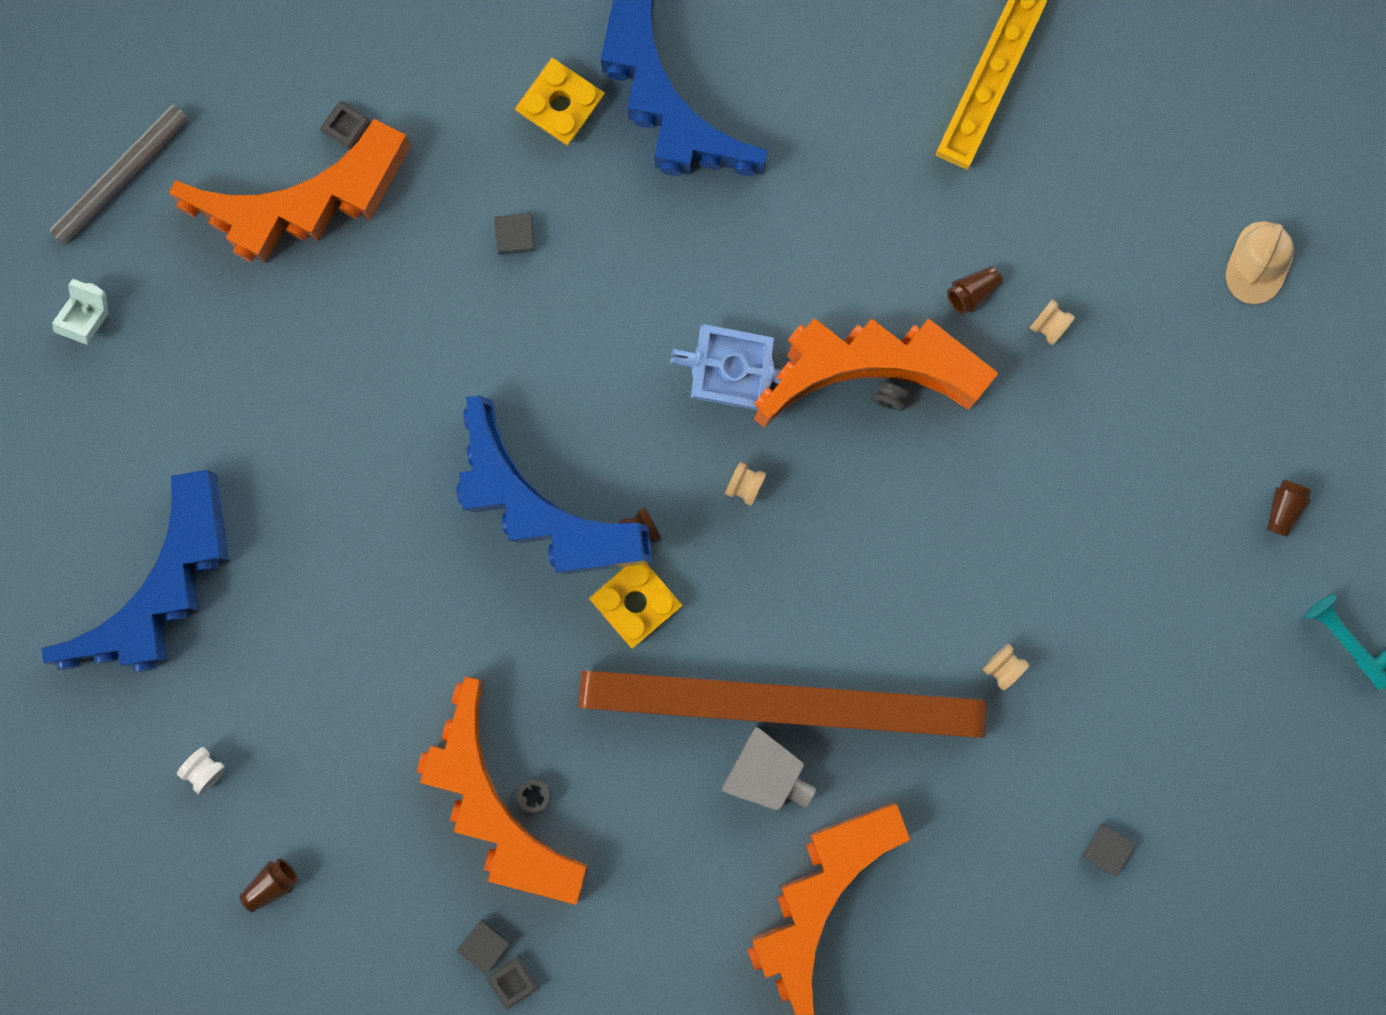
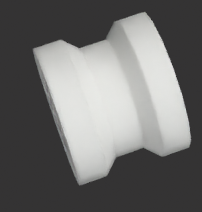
(201, 770)

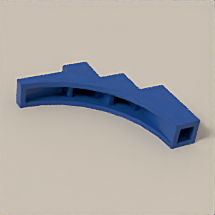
(653, 100)
(529, 517)
(137, 631)

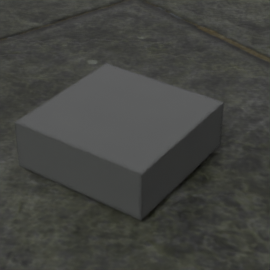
(345, 125)
(514, 234)
(1108, 850)
(483, 946)
(512, 982)

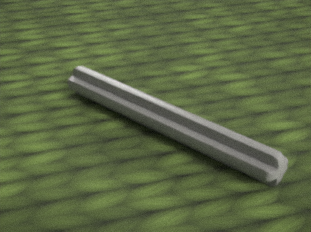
(118, 174)

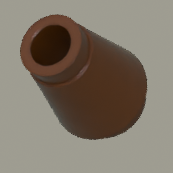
(973, 289)
(1287, 507)
(269, 885)

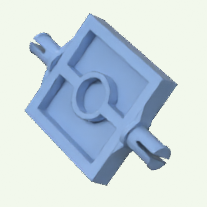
(729, 366)

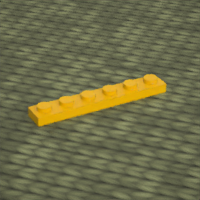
(989, 81)

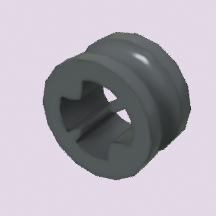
(890, 396)
(523, 800)

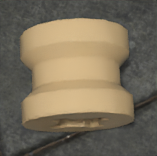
(1052, 322)
(745, 483)
(1005, 667)

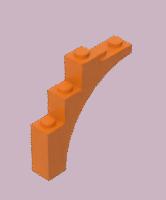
(306, 209)
(923, 357)
(460, 768)
(842, 853)

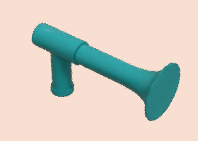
(1326, 614)

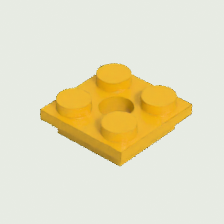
(554, 82)
(635, 626)

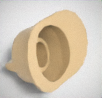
(1259, 262)

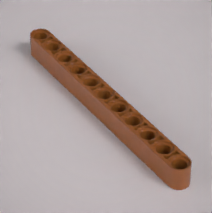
(782, 704)

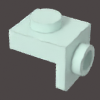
(82, 312)

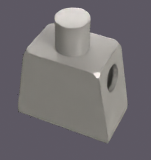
(767, 774)

